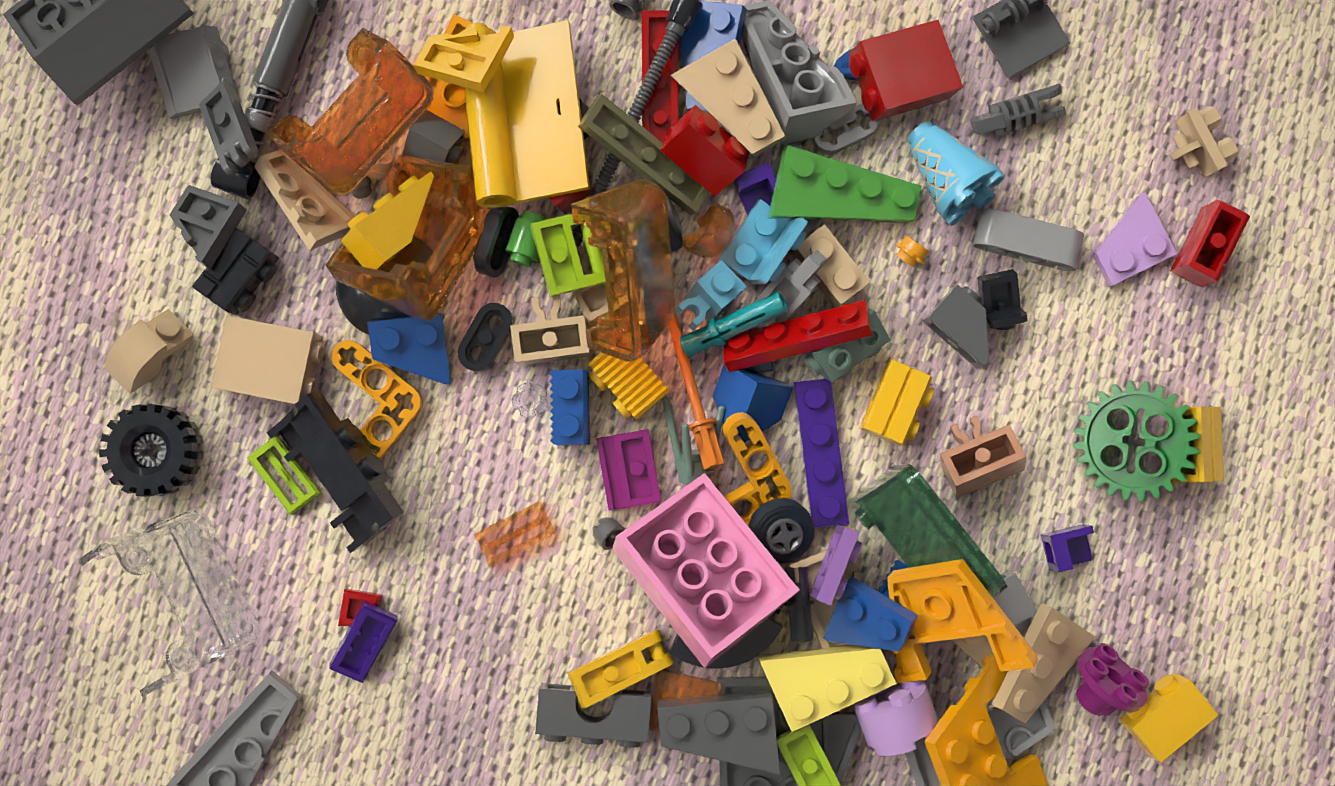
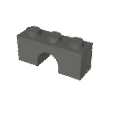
(562, 717)

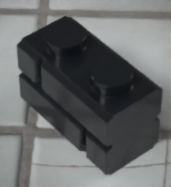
(237, 273)

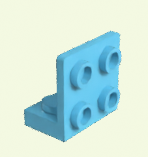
(763, 244)

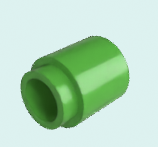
(521, 241)

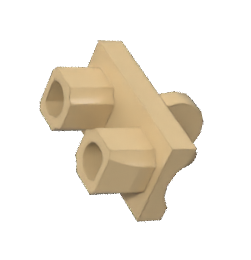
(1197, 143)

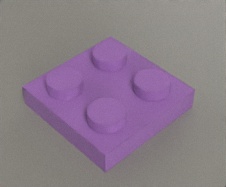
(829, 579)

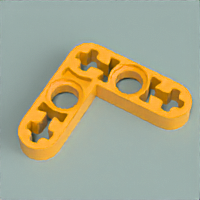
(386, 396)
(756, 489)

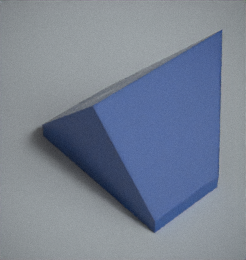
(752, 394)

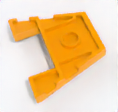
(948, 607)
(967, 746)

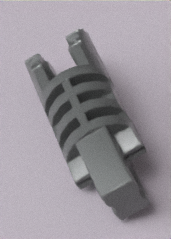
(1018, 112)

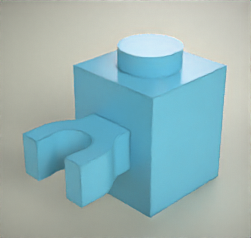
(711, 294)

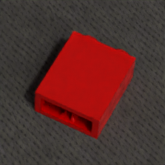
(904, 70)

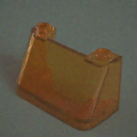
(362, 120)
(440, 248)
(636, 252)

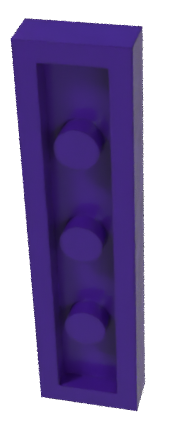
(821, 452)

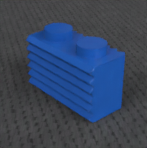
(570, 407)

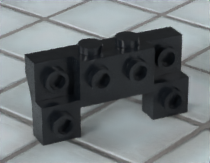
(342, 465)

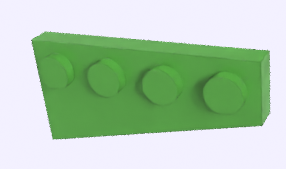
(835, 190)

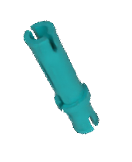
(720, 330)

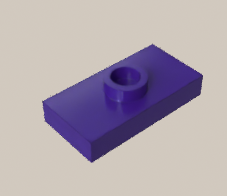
(363, 642)

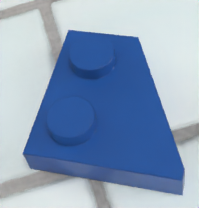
(869, 619)

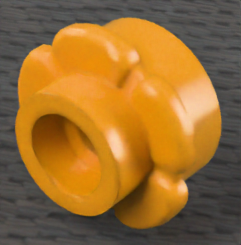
(911, 251)

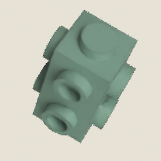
(838, 360)

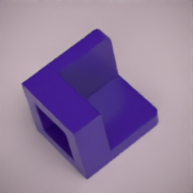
(755, 185)
(1067, 547)

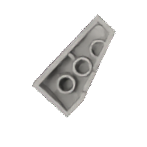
(795, 80)

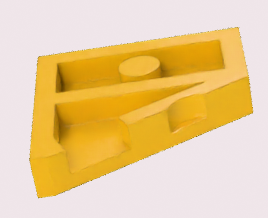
(464, 57)

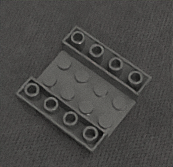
(91, 40)

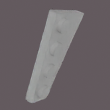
(1012, 735)
(242, 740)

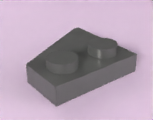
(206, 222)

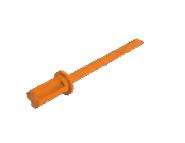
(703, 428)

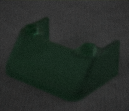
(920, 524)

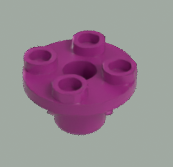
(1109, 682)

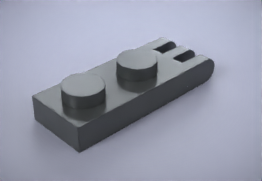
(228, 128)

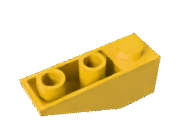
(390, 228)

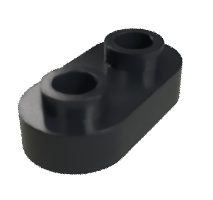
(490, 254)
(483, 336)

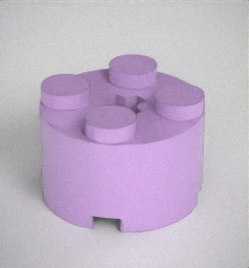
(896, 717)

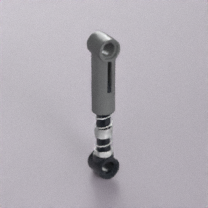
(272, 80)

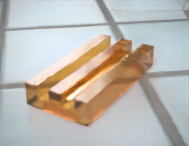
(486, 547)

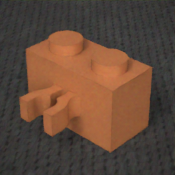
(982, 459)

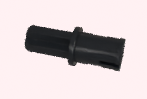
(800, 607)

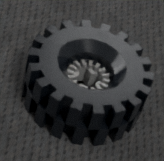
(133, 437)

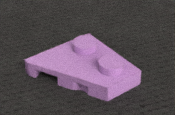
(1134, 243)

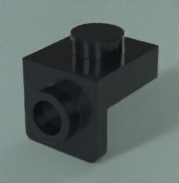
(1001, 299)

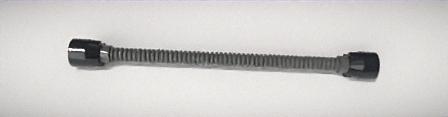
(679, 19)

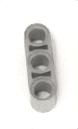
(1030, 238)

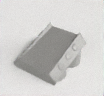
(190, 68)

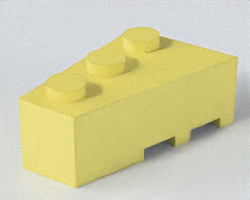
(824, 680)

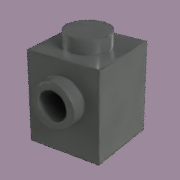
(434, 139)

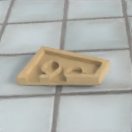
(1058, 646)

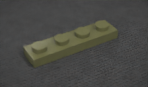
(641, 153)

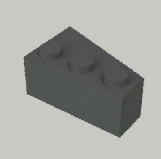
(723, 727)

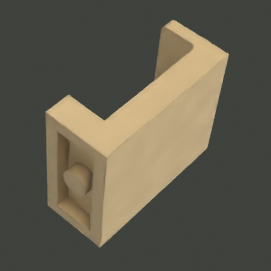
(267, 360)

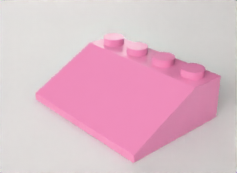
(704, 569)

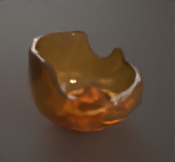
(714, 233)

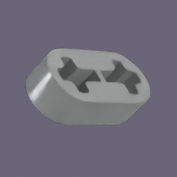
(848, 137)

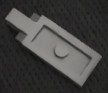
(795, 284)

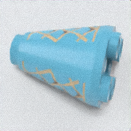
(953, 172)

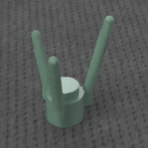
(687, 461)

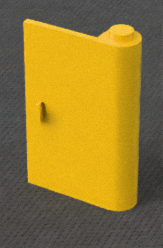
(515, 125)

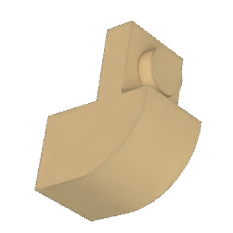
(143, 347)

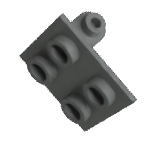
(1020, 33)

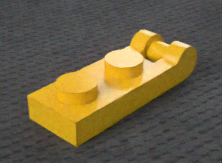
(619, 669)

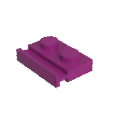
(628, 469)

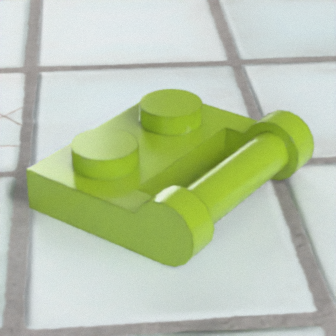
(560, 256)

